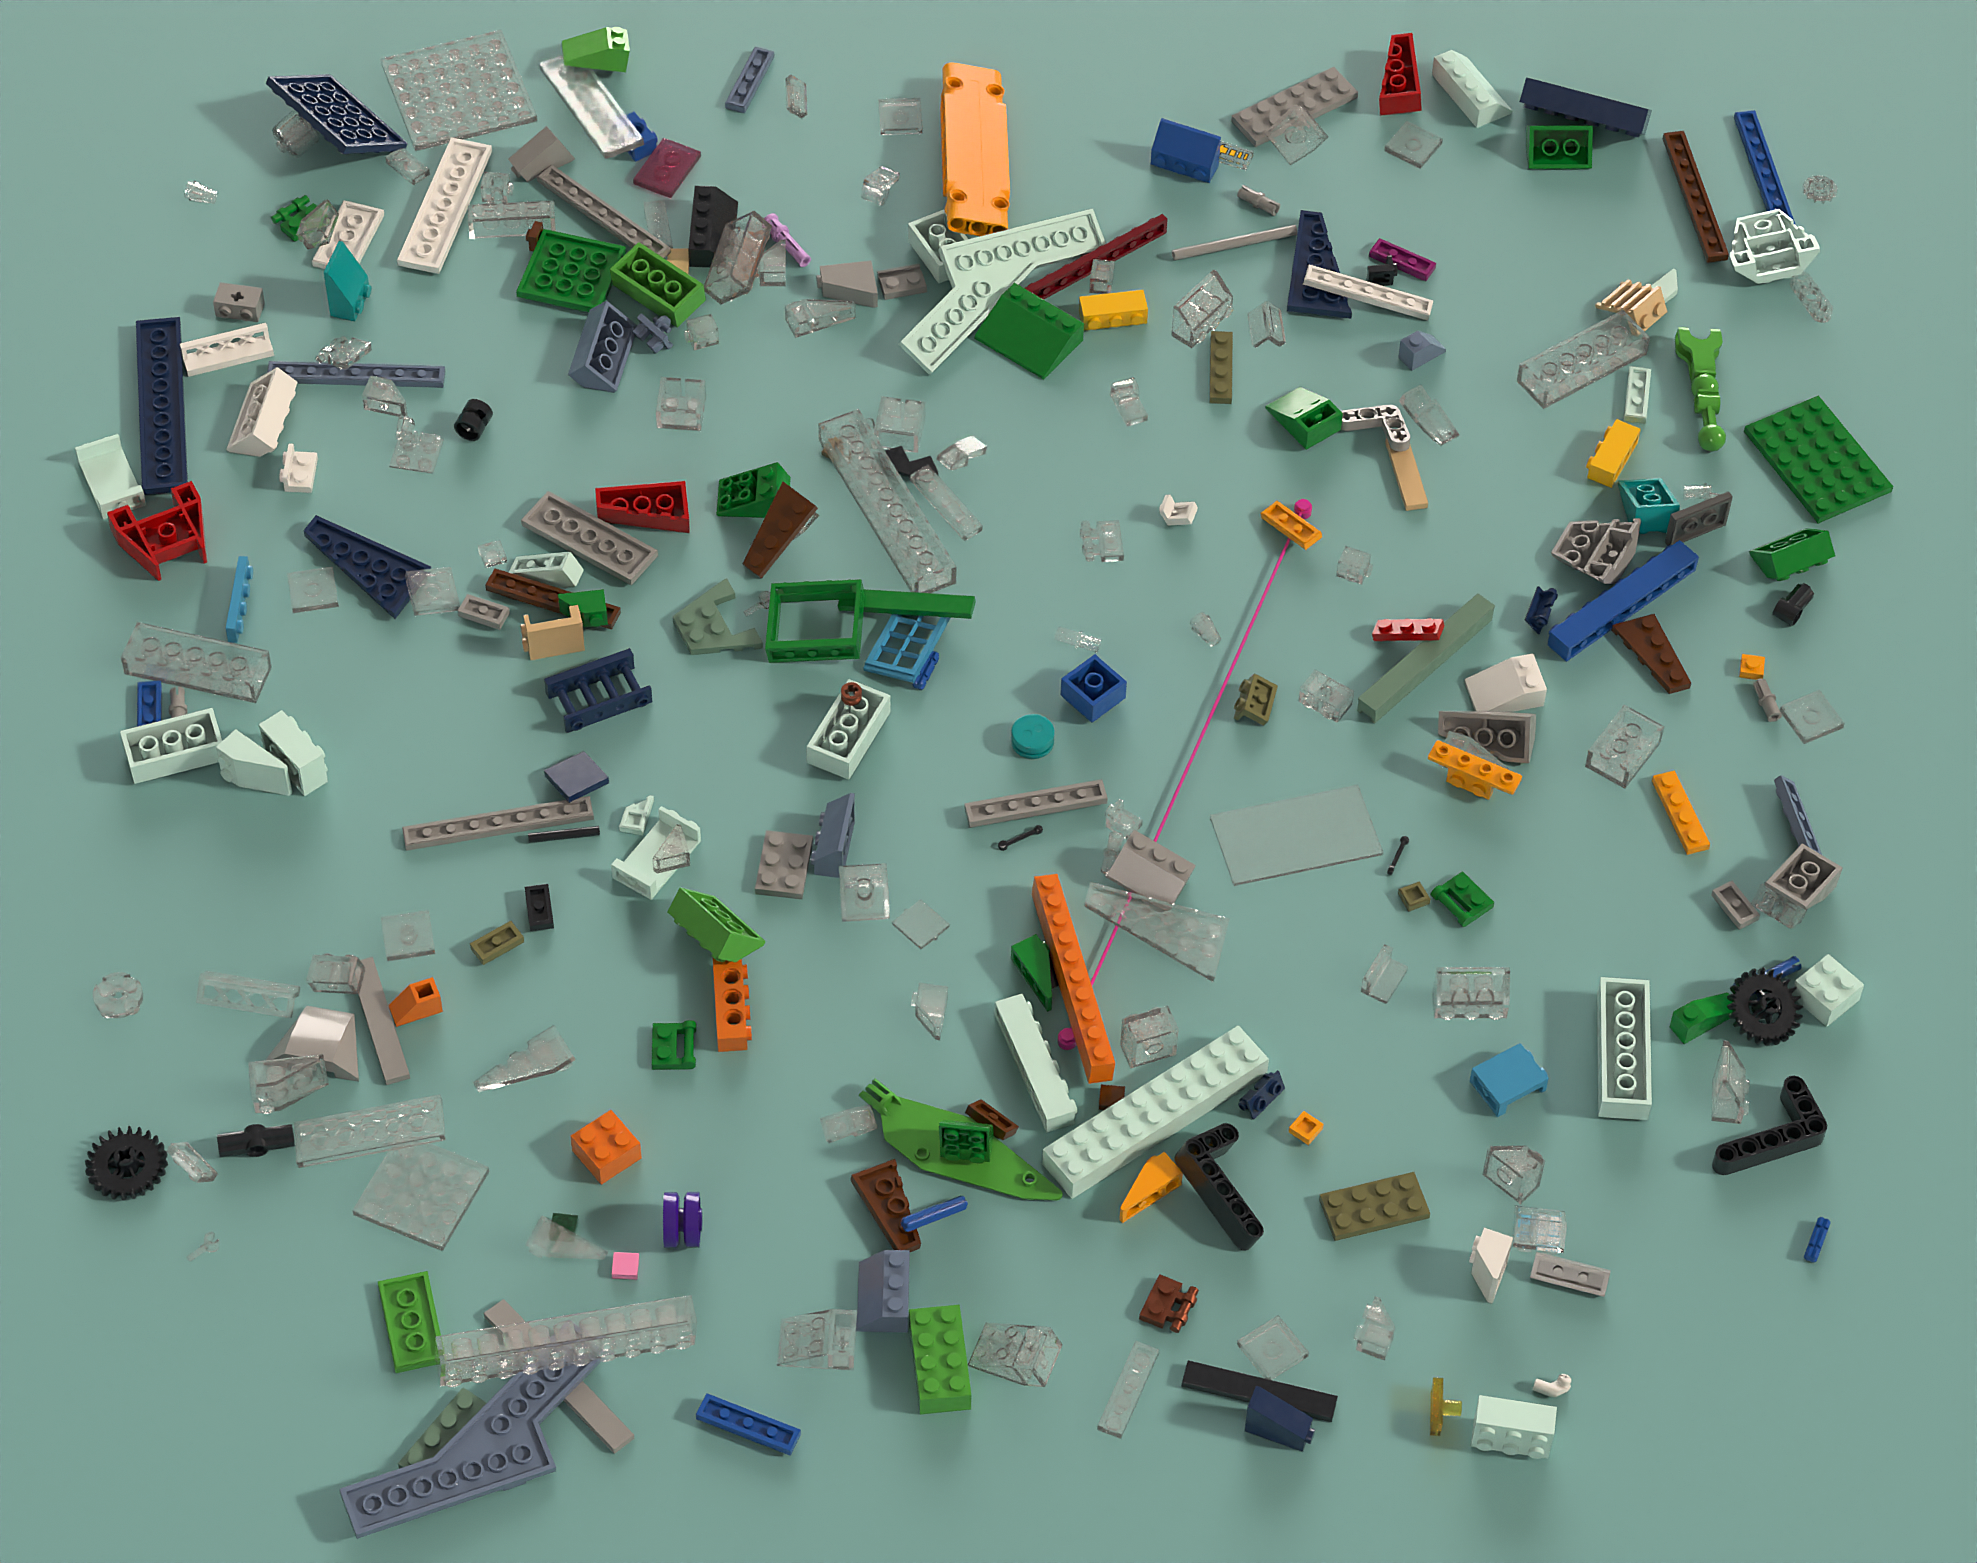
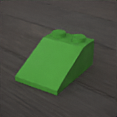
(598, 49)

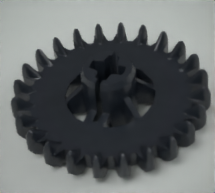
(1781, 1003)
(125, 1151)

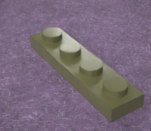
(1221, 367)

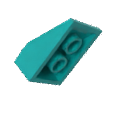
(345, 284)
(1648, 501)

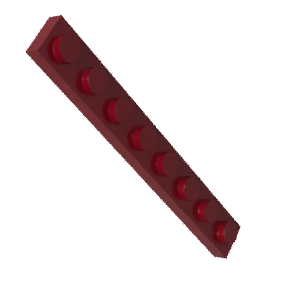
(1111, 251)

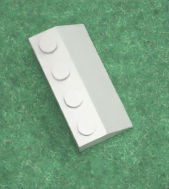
(263, 414)

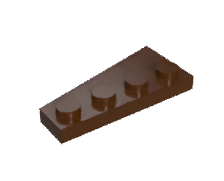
(780, 526)
(1654, 650)
(885, 1199)

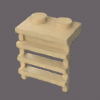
(1640, 302)

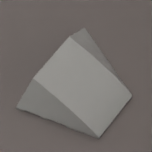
(1598, 548)
(323, 1033)

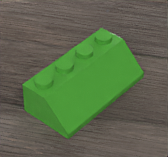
(714, 925)

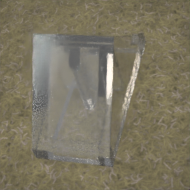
(672, 853)

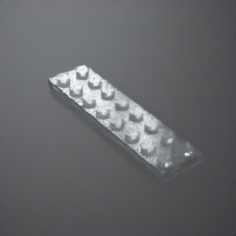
(593, 107)

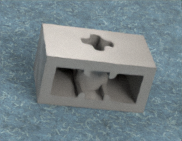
(239, 302)

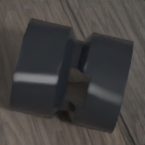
(473, 419)

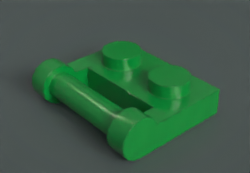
(1467, 895)
(665, 1046)

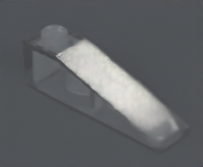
(544, 1056)

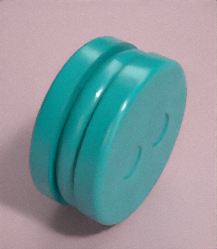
(1032, 736)

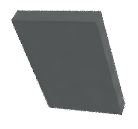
(1699, 519)

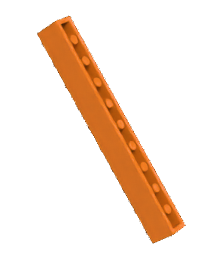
(1073, 979)

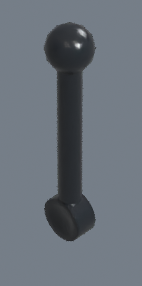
(1404, 841)
(1003, 845)

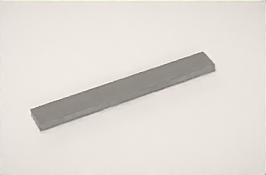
(599, 211)
(497, 823)
(581, 1399)

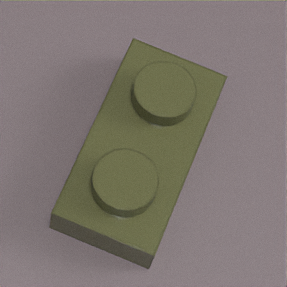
(497, 942)

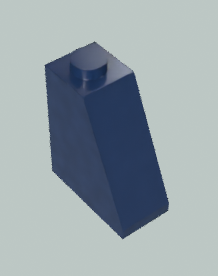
(1278, 1420)

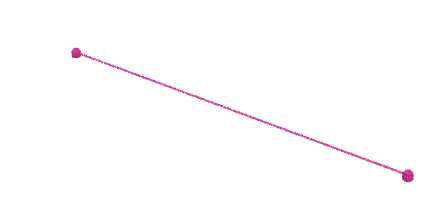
(1303, 509)

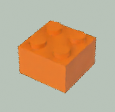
(606, 1147)

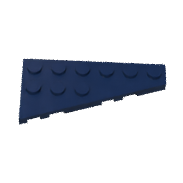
(368, 563)

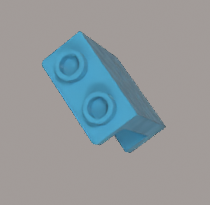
(1508, 1078)

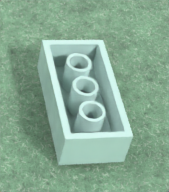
(848, 732)
(172, 745)

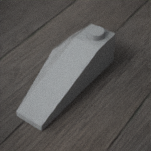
(1502, 734)

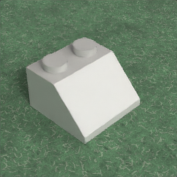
(1489, 1261)

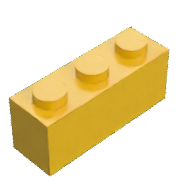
(1113, 310)
(1613, 453)

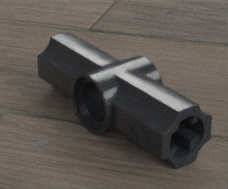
(256, 1140)

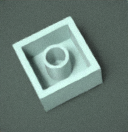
(1828, 990)

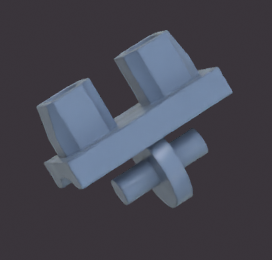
(657, 330)

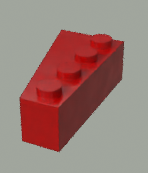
(1401, 81)
(645, 505)

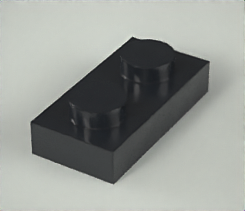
(539, 907)

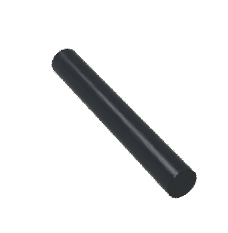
(563, 834)

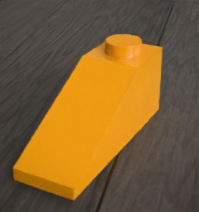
(1154, 1181)

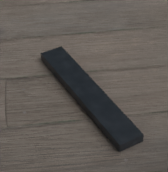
(1241, 1387)

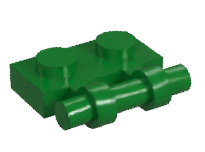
(291, 224)

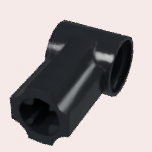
(1791, 607)

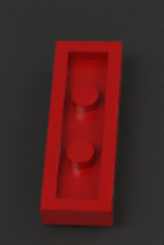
(1408, 630)

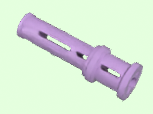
(780, 232)

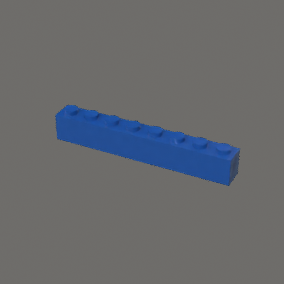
(1622, 600)

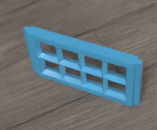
(910, 675)

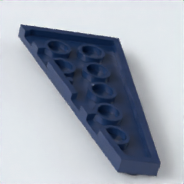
(1315, 250)

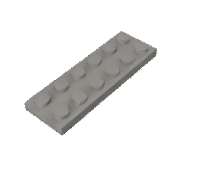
(1317, 94)
(589, 538)

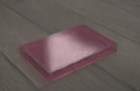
(667, 167)

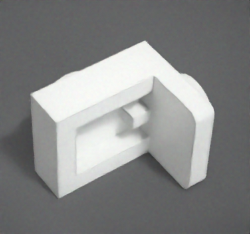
(1177, 513)

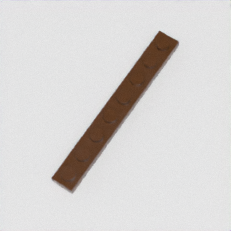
(1695, 196)

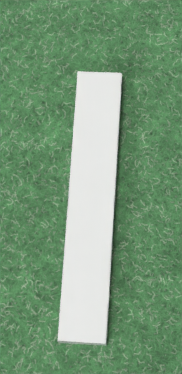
(1368, 292)

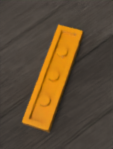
(1681, 812)

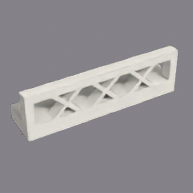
(226, 353)

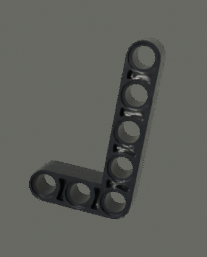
(1778, 1137)
(1214, 1188)

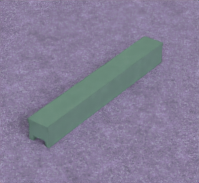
(1425, 658)

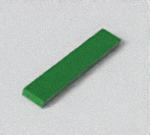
(914, 604)

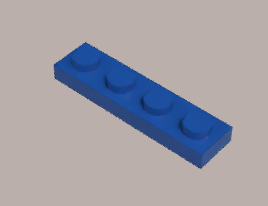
(748, 1424)

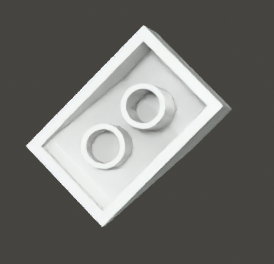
(1508, 686)

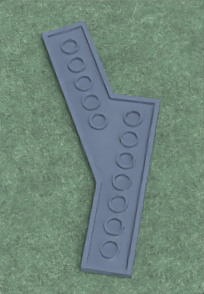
(489, 1454)

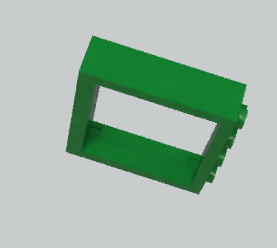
(817, 648)

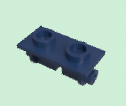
(1540, 608)
(1267, 1090)

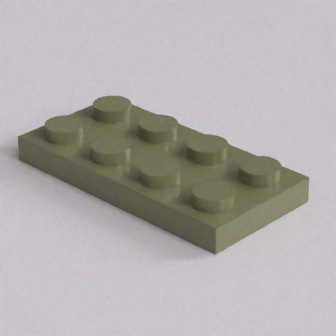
(1374, 1206)

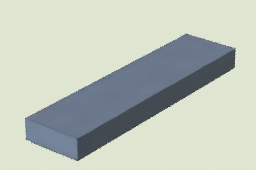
(749, 80)

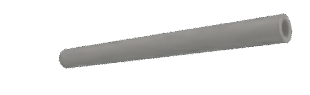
(1234, 242)

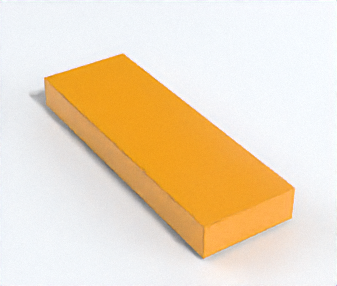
(1291, 525)

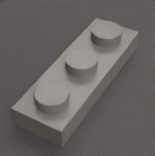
(1570, 1274)

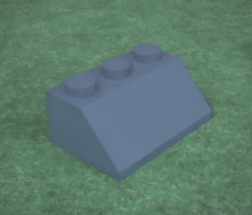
(835, 836)
(884, 1292)

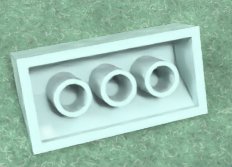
(1469, 88)

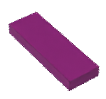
(1405, 260)

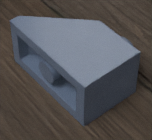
(1419, 349)

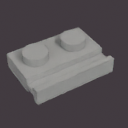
(902, 281)

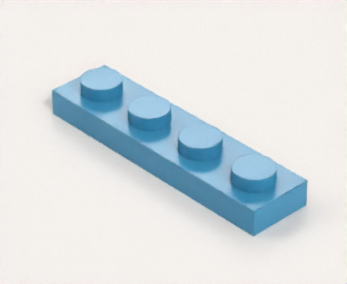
(238, 606)

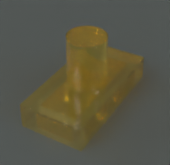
(1441, 1407)

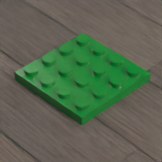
(569, 271)

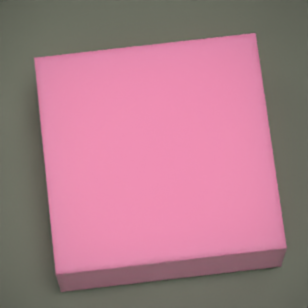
(625, 1265)

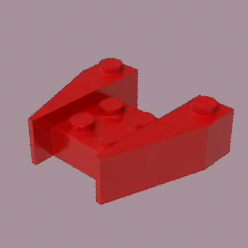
(162, 534)

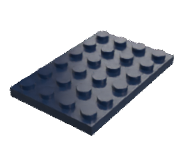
(336, 113)

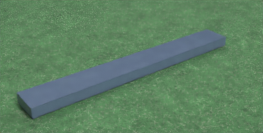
(360, 373)

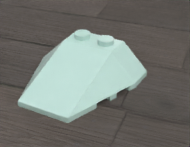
(1771, 247)

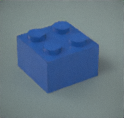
(1093, 688)

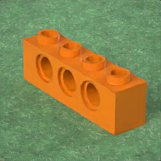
(731, 1036)

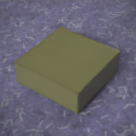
(1414, 896)

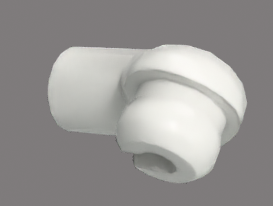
(1555, 1388)

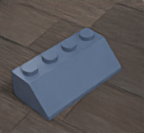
(602, 348)

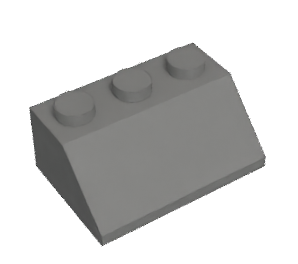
(1150, 869)

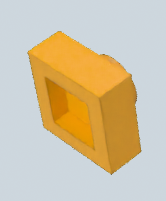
(1752, 666)
(1306, 1128)

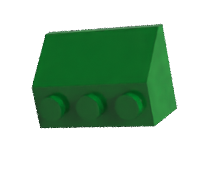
(1559, 146)
(1794, 553)

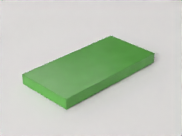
(410, 1320)

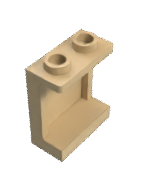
(554, 636)

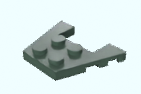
(706, 630)

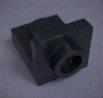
(1382, 274)

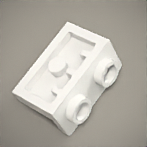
(298, 470)

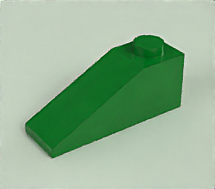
(1032, 961)
(1700, 1016)

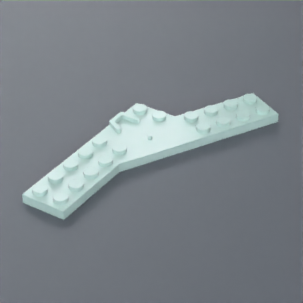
(985, 269)

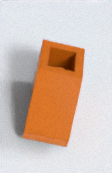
(416, 1002)

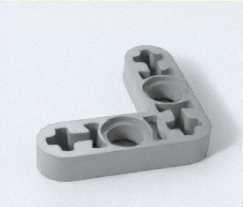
(1381, 416)

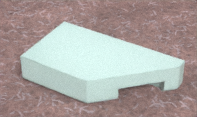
(1668, 285)
(636, 817)

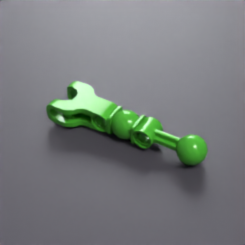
(1701, 357)

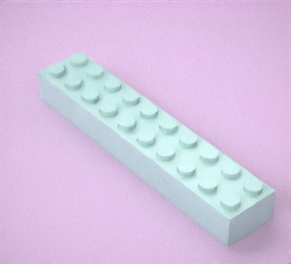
(1154, 1112)

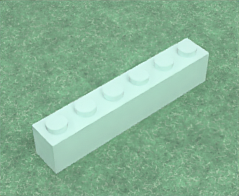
(1035, 1063)

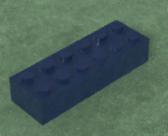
(1587, 106)

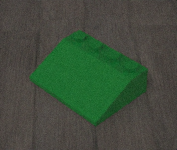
(1030, 331)

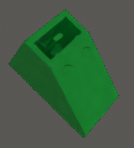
(1306, 416)
(750, 491)
(965, 1141)

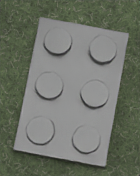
(784, 864)

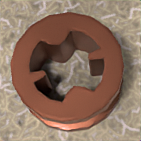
(851, 687)

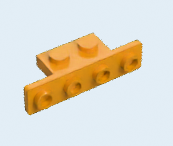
(1473, 772)

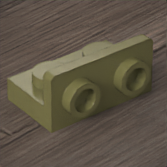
(1255, 699)

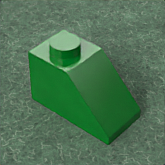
(590, 604)

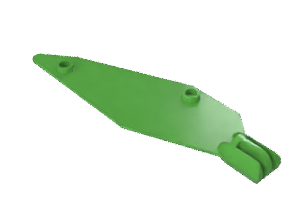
(915, 1133)

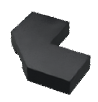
(904, 466)

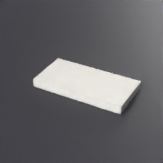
(355, 228)

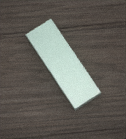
(1637, 394)

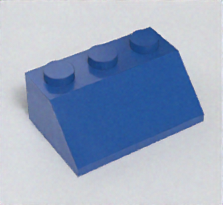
(1186, 150)

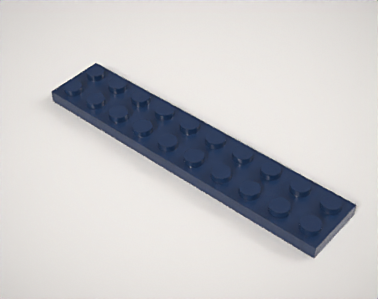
(161, 405)

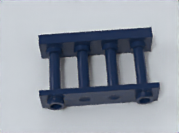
(593, 672)

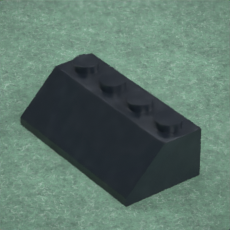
(710, 213)

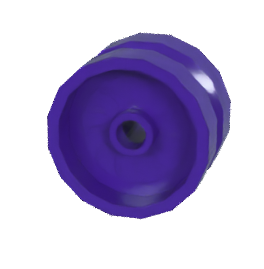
(682, 1219)

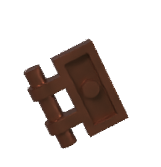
(1161, 1301)

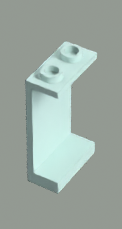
(109, 475)
(637, 869)

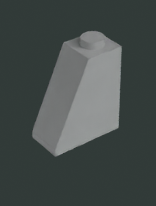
(539, 154)
(849, 283)

